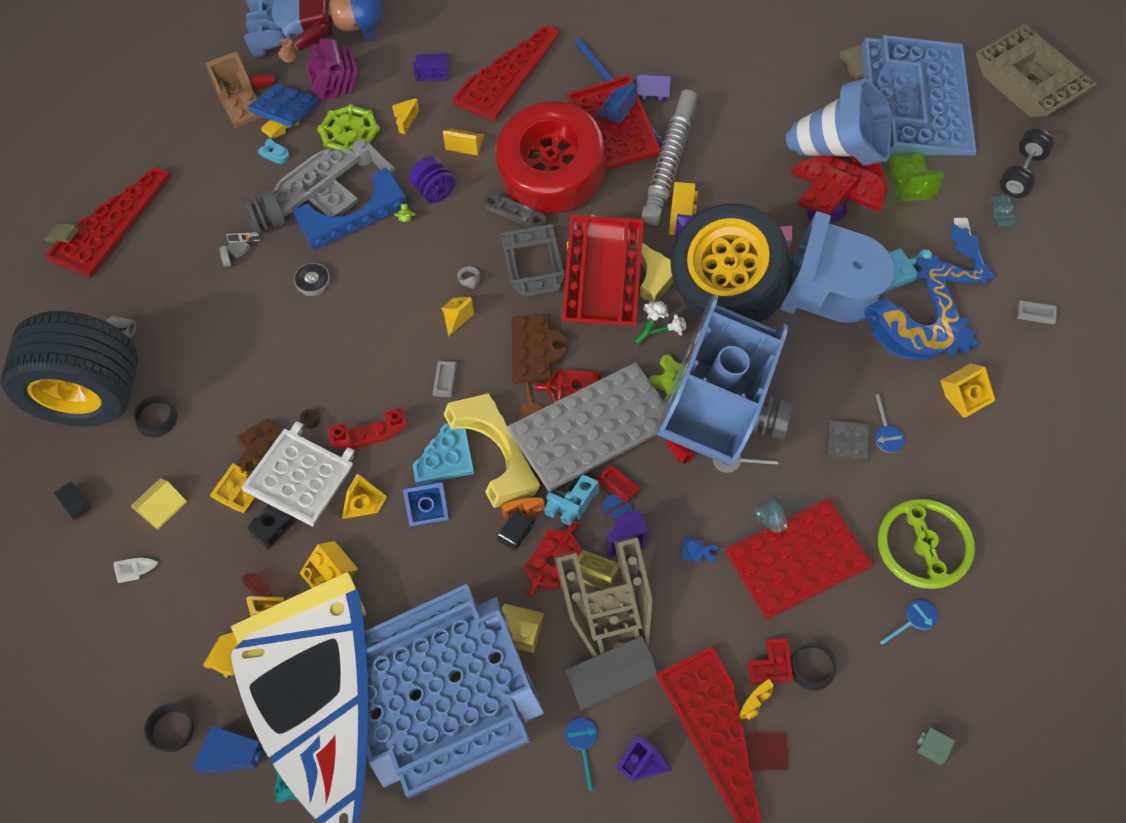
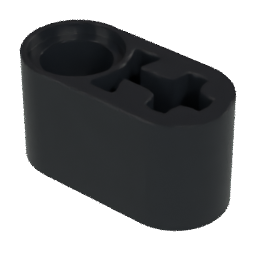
(72, 500)
(516, 530)

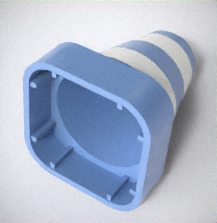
(849, 126)

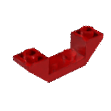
(368, 434)

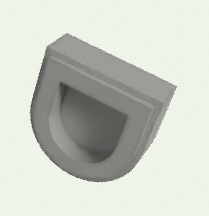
(238, 249)
(225, 256)

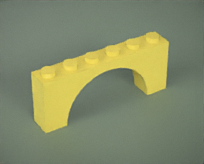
(657, 272)
(482, 415)

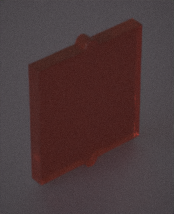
(767, 751)

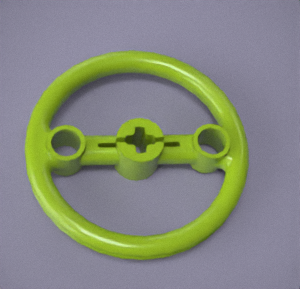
(921, 545)

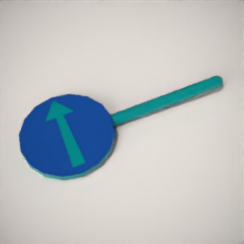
(582, 735)

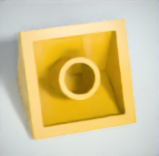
(462, 141)

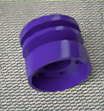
(432, 179)

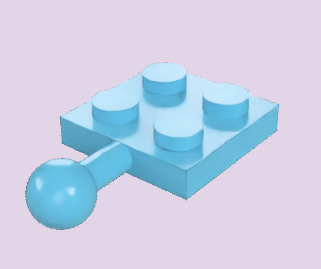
(904, 267)

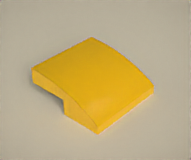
(230, 490)

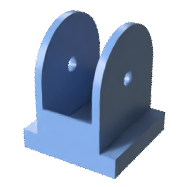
(837, 272)

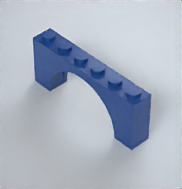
(323, 229)

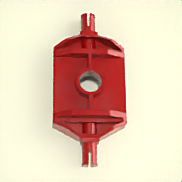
(562, 380)
(537, 568)

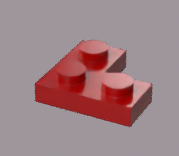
(776, 668)

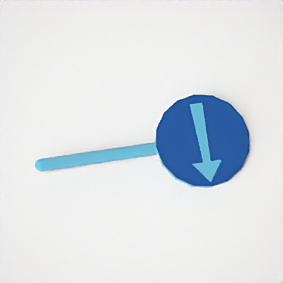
(920, 615)

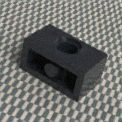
(271, 534)

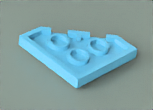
(444, 457)

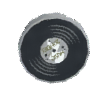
(312, 279)

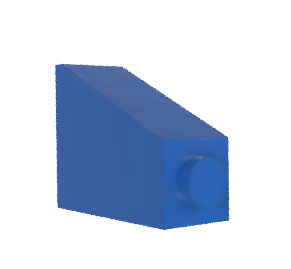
(227, 752)

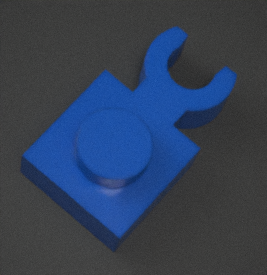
(694, 550)

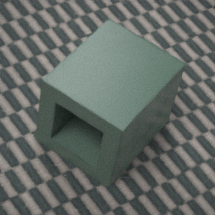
(935, 745)

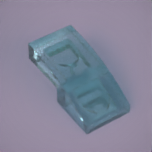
(1002, 212)

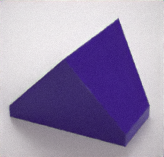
(641, 760)

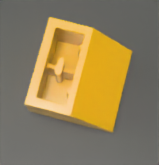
(327, 563)

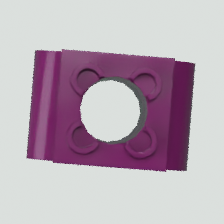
(331, 69)

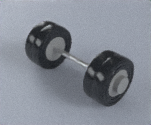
(1018, 180)

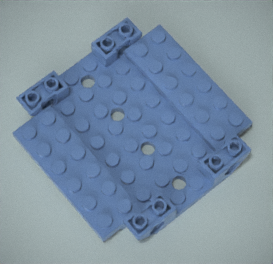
(452, 722)

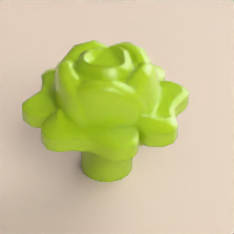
(404, 214)

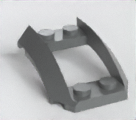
(529, 238)

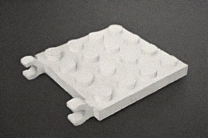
(298, 476)

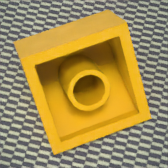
(968, 389)

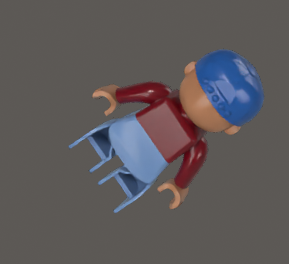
(305, 22)

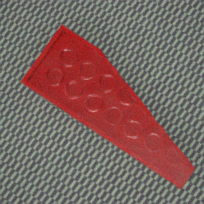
(496, 85)
(107, 225)
(710, 715)

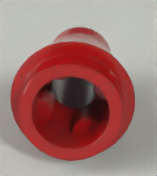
(261, 80)
(682, 454)

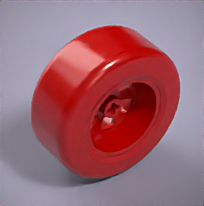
(553, 125)

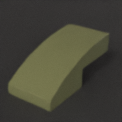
(62, 233)

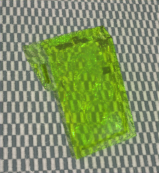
(912, 178)

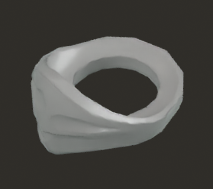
(472, 281)

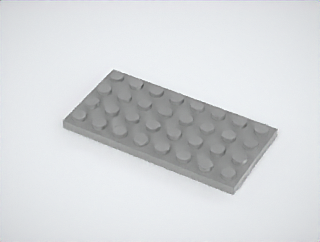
(589, 426)

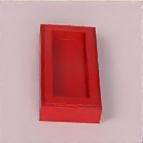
(619, 484)

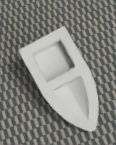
(131, 569)

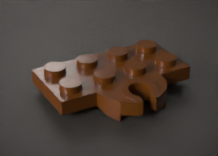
(534, 349)
(257, 443)

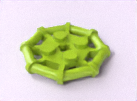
(345, 122)

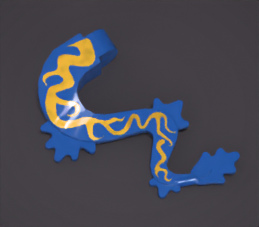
(949, 332)

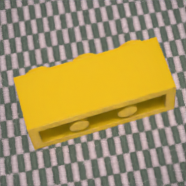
(682, 203)

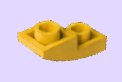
(274, 129)
(752, 704)

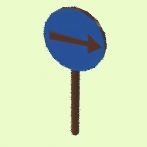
(612, 505)

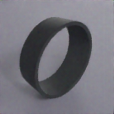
(160, 430)
(804, 683)
(156, 715)

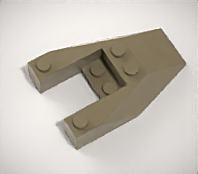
(613, 613)

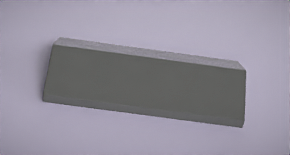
(611, 672)

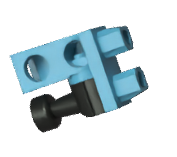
(572, 502)

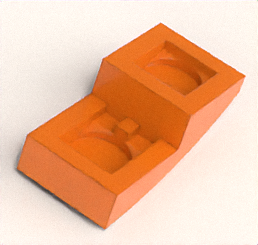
(529, 506)

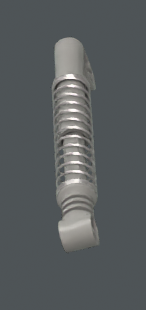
(680, 125)

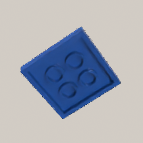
(284, 105)

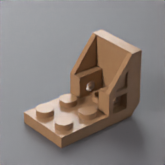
(233, 88)

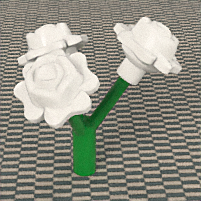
(654, 311)

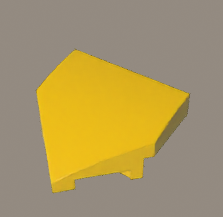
(220, 655)

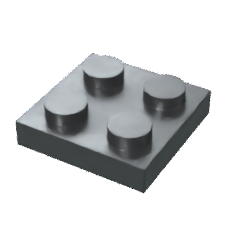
(847, 440)

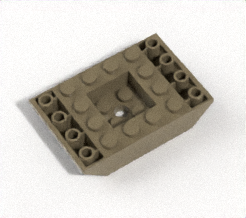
(1027, 55)

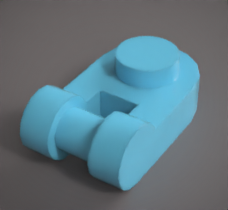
(278, 155)

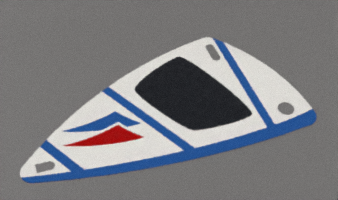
(312, 704)

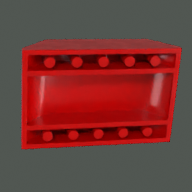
(603, 270)

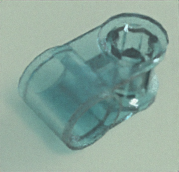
(772, 516)

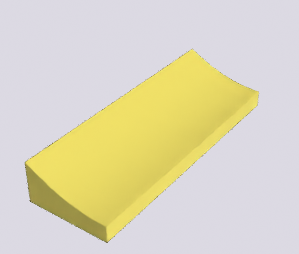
(320, 594)

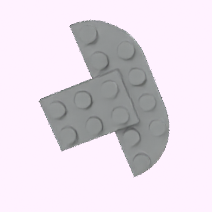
(316, 184)

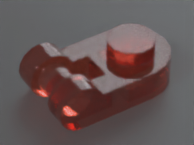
(252, 582)

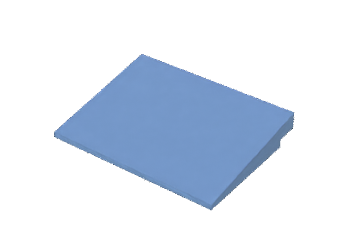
(925, 94)

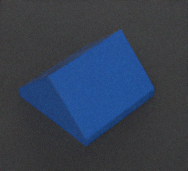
(619, 103)
(426, 503)

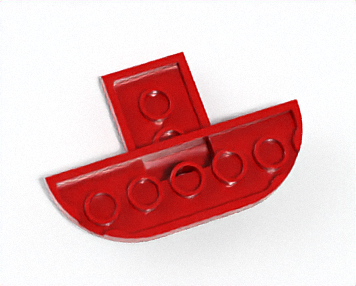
(836, 180)

